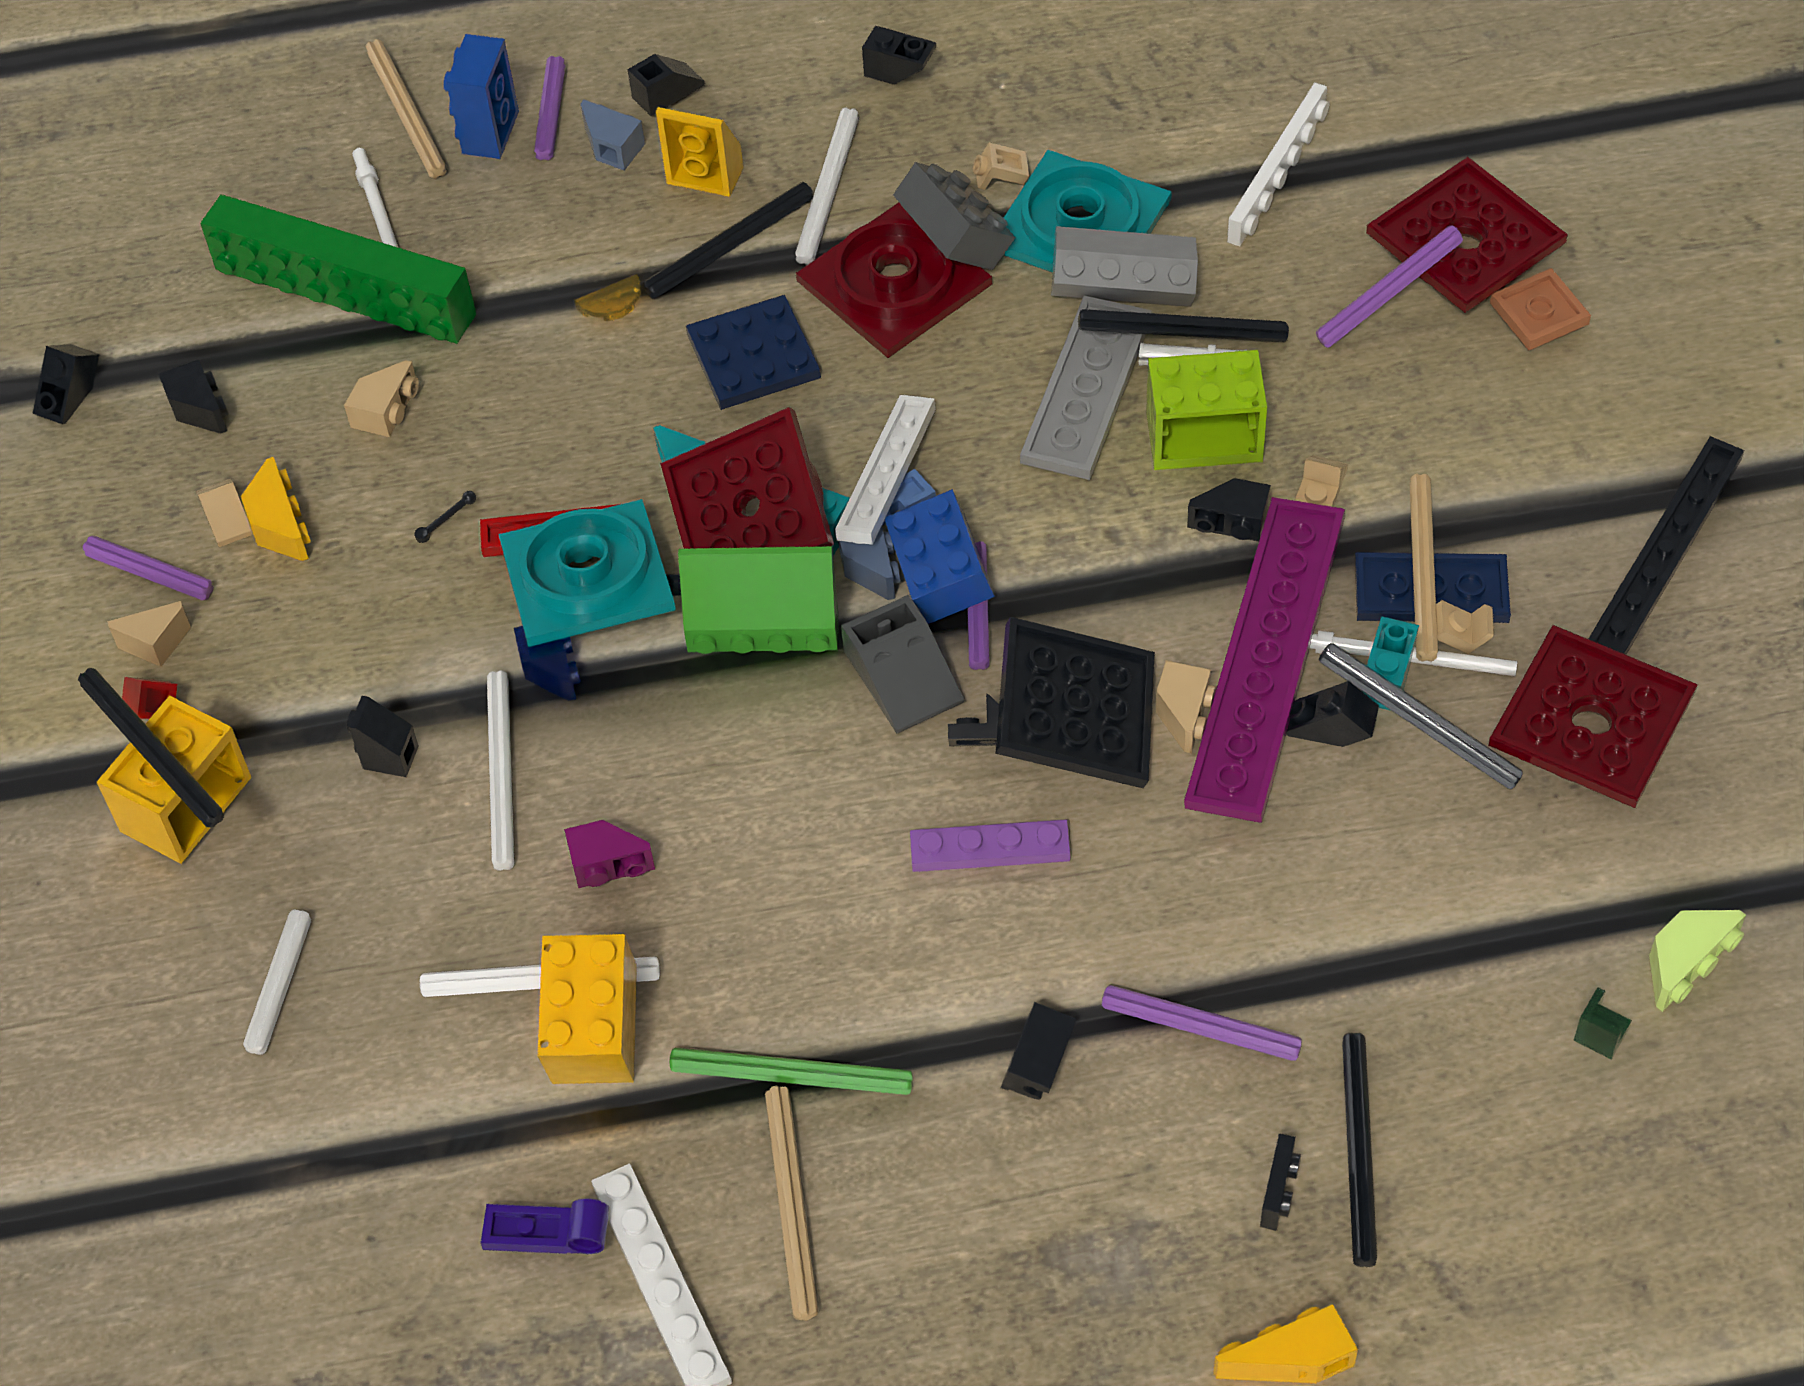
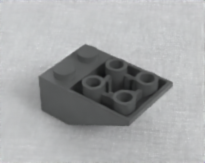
(901, 663)

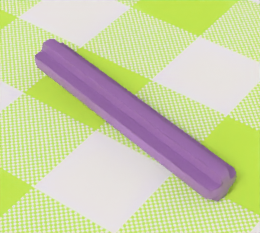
(549, 108)
(148, 568)
(978, 625)

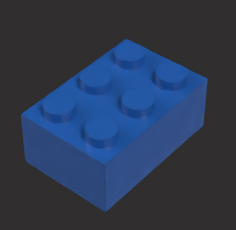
(482, 96)
(939, 557)

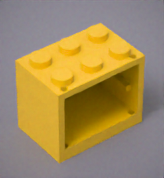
(145, 802)
(587, 1009)

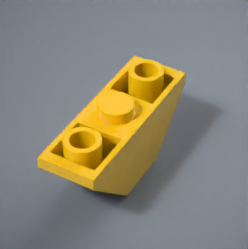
(274, 513)

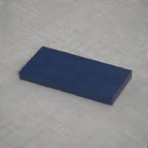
(1463, 580)

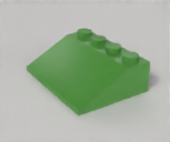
(759, 599)

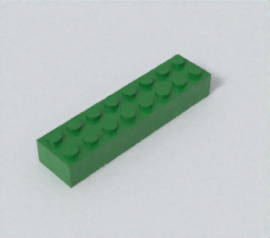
(339, 268)

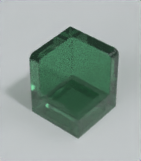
(1601, 1027)

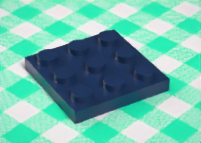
(753, 352)

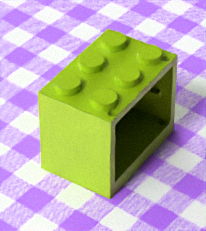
(1206, 409)

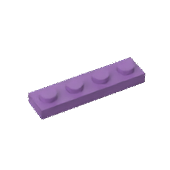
(990, 845)

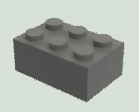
(954, 215)

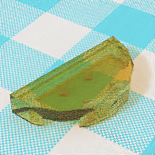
(611, 301)

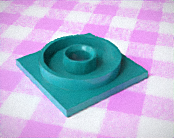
(1066, 182)
(572, 601)

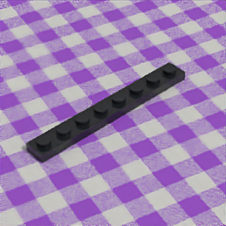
(1667, 546)

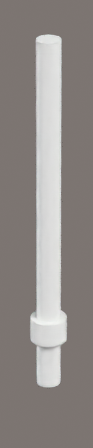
(368, 180)
(1444, 659)

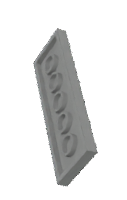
(1082, 396)

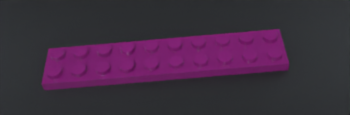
(1265, 660)

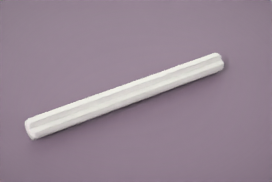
(826, 186)
(500, 771)
(507, 979)

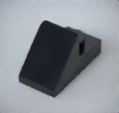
(972, 733)

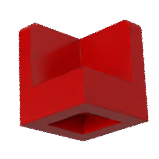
(146, 695)

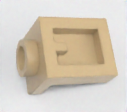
(1000, 163)
(1464, 629)

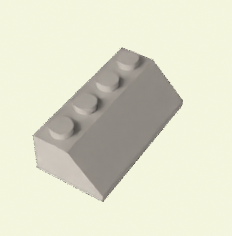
(1124, 266)

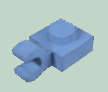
(911, 492)

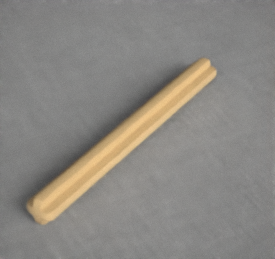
(406, 109)
(1423, 567)
(791, 1204)

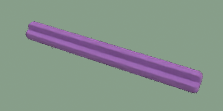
(1389, 286)
(1202, 1022)

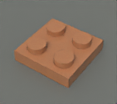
(1540, 309)

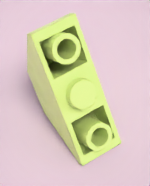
(1690, 949)

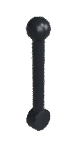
(423, 534)

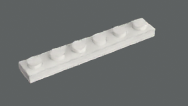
(1274, 169)
(885, 470)
(660, 1280)

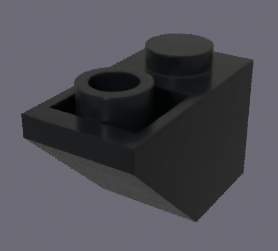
(894, 55)
(661, 82)
(64, 381)
(192, 397)
(1231, 509)
(1334, 716)
(382, 738)

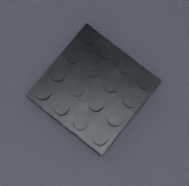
(1075, 703)

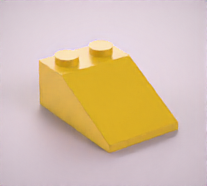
(699, 152)

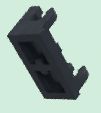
(1038, 1052)

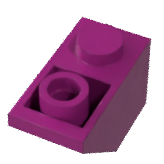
(606, 853)

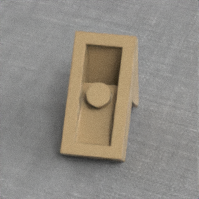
(1321, 481)

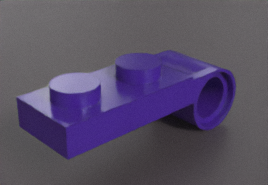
(546, 1228)

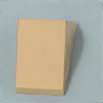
(224, 512)
(151, 633)

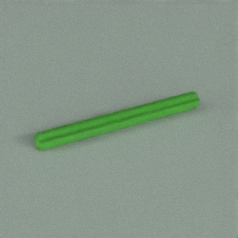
(791, 1071)

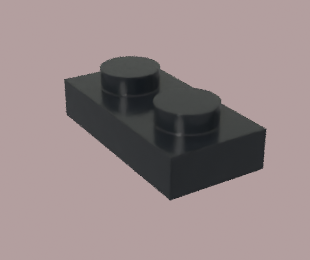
(1284, 1166)

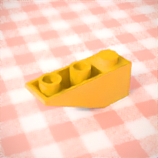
(1298, 1352)

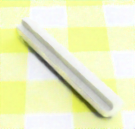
(277, 982)

